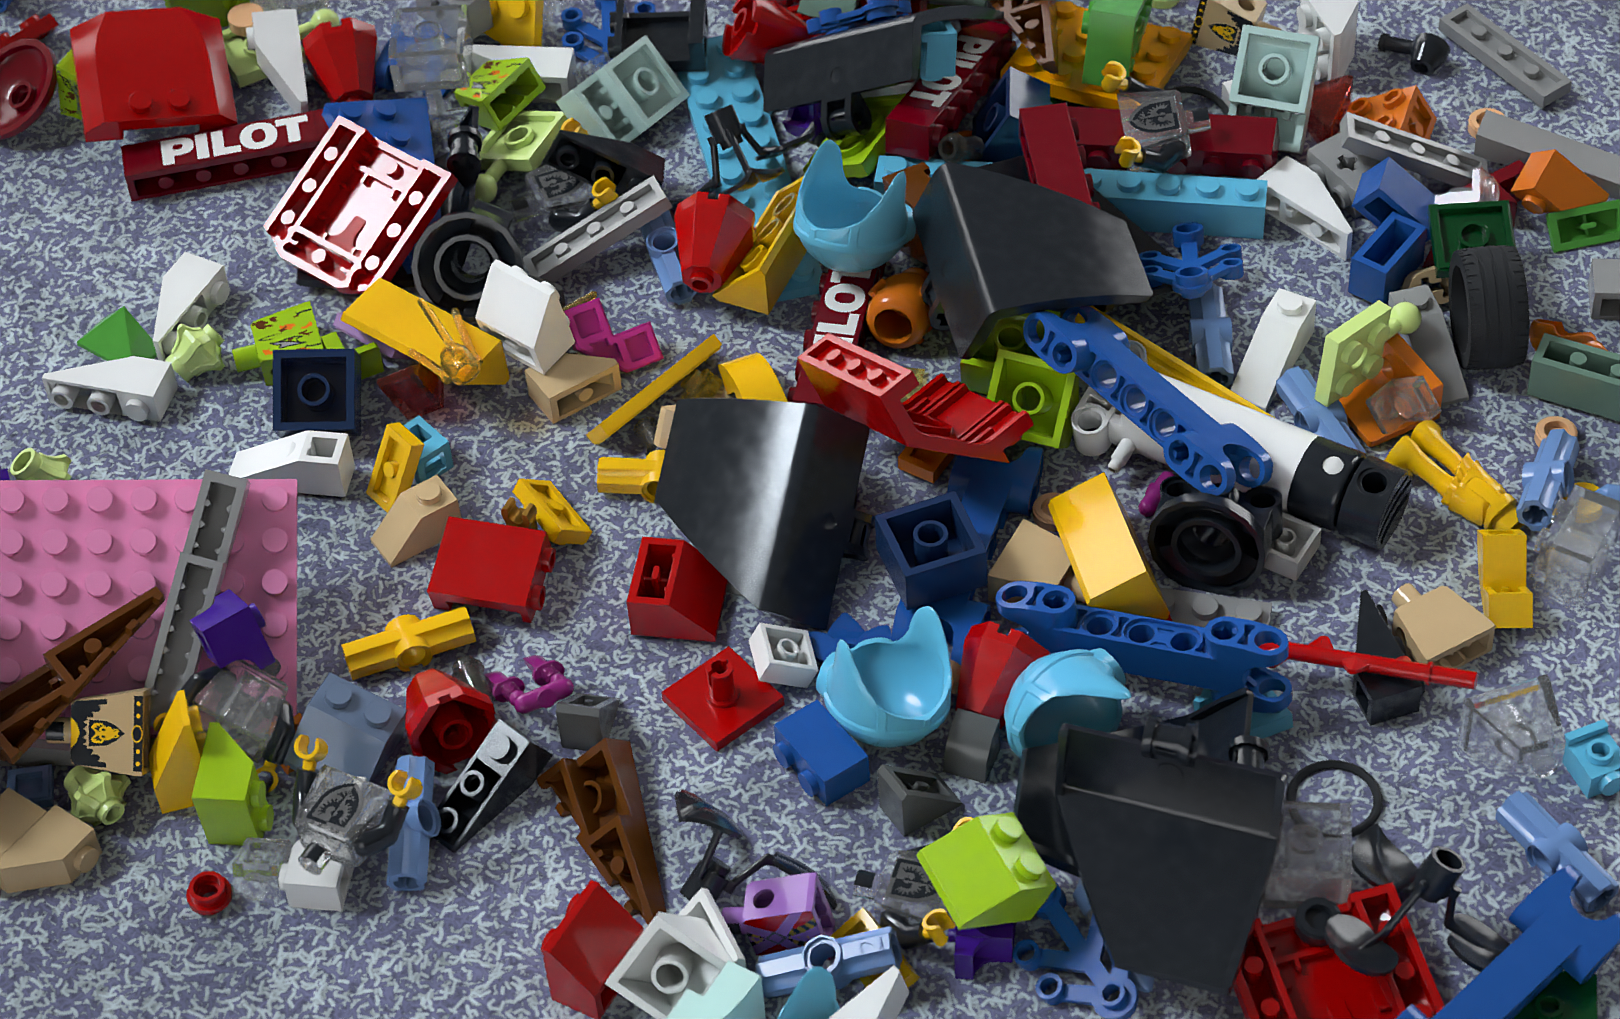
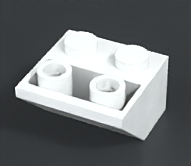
(1336, 26)
(524, 317)

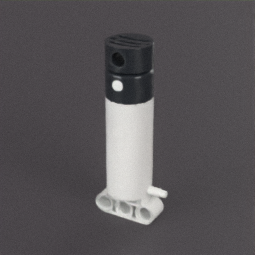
(1314, 474)

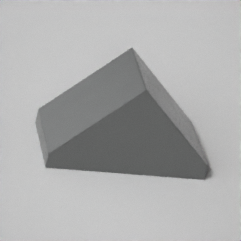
(585, 720)
(913, 797)

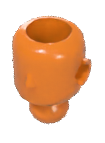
(897, 310)

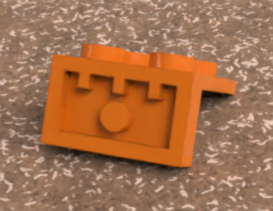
(1399, 109)
(1399, 362)

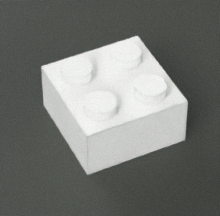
(1294, 547)
(783, 655)

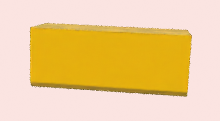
(771, 261)
(399, 322)
(1106, 550)

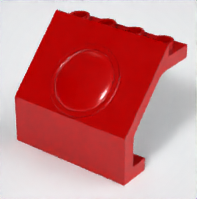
(935, 418)

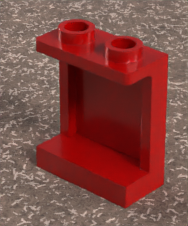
(491, 567)

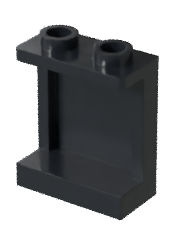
(676, 35)

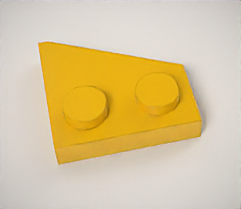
(516, 22)

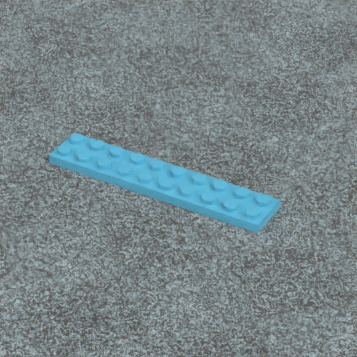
(736, 84)

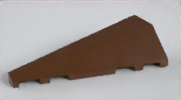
(1035, 27)
(43, 695)
(608, 807)

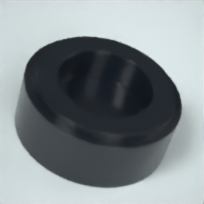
(1312, 917)

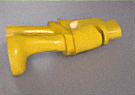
(1469, 491)

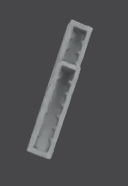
(1510, 140)
(195, 585)

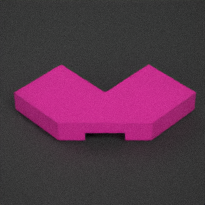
(594, 337)

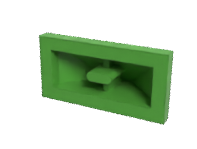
(1584, 225)
(118, 338)

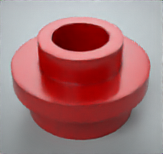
(204, 883)

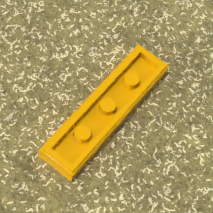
(654, 390)

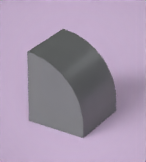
(972, 746)

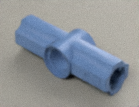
(664, 254)
(1211, 336)
(1298, 392)
(1547, 479)
(1554, 847)
(410, 853)
(855, 958)

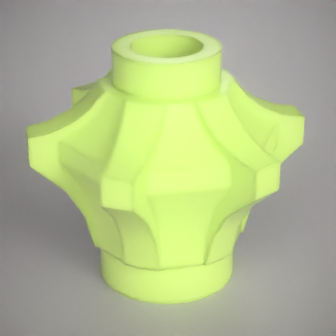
(196, 351)
(38, 466)
(96, 795)

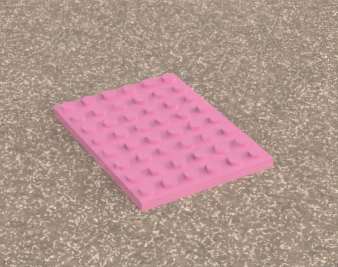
(97, 544)

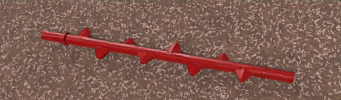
(1322, 653)

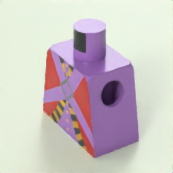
(782, 913)

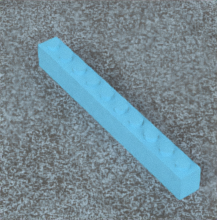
(1155, 199)

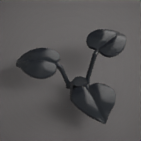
(727, 132)
(1381, 863)
(711, 871)

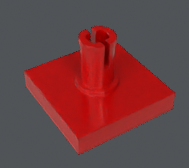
(722, 698)

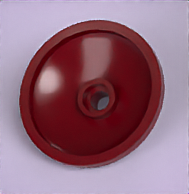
(26, 84)

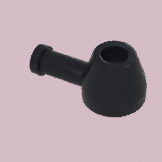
(1426, 50)

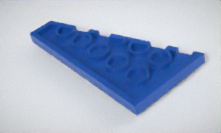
(395, 122)

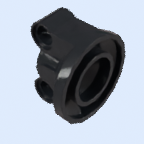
(436, 263)
(1214, 539)

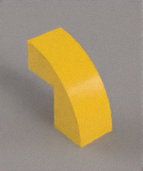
(751, 378)
(1503, 577)

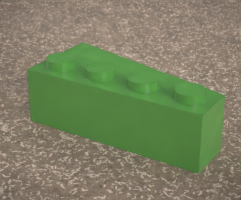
(1113, 34)

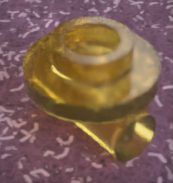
(700, 384)

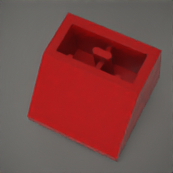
(675, 592)
(588, 949)

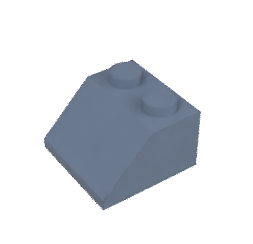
(355, 726)

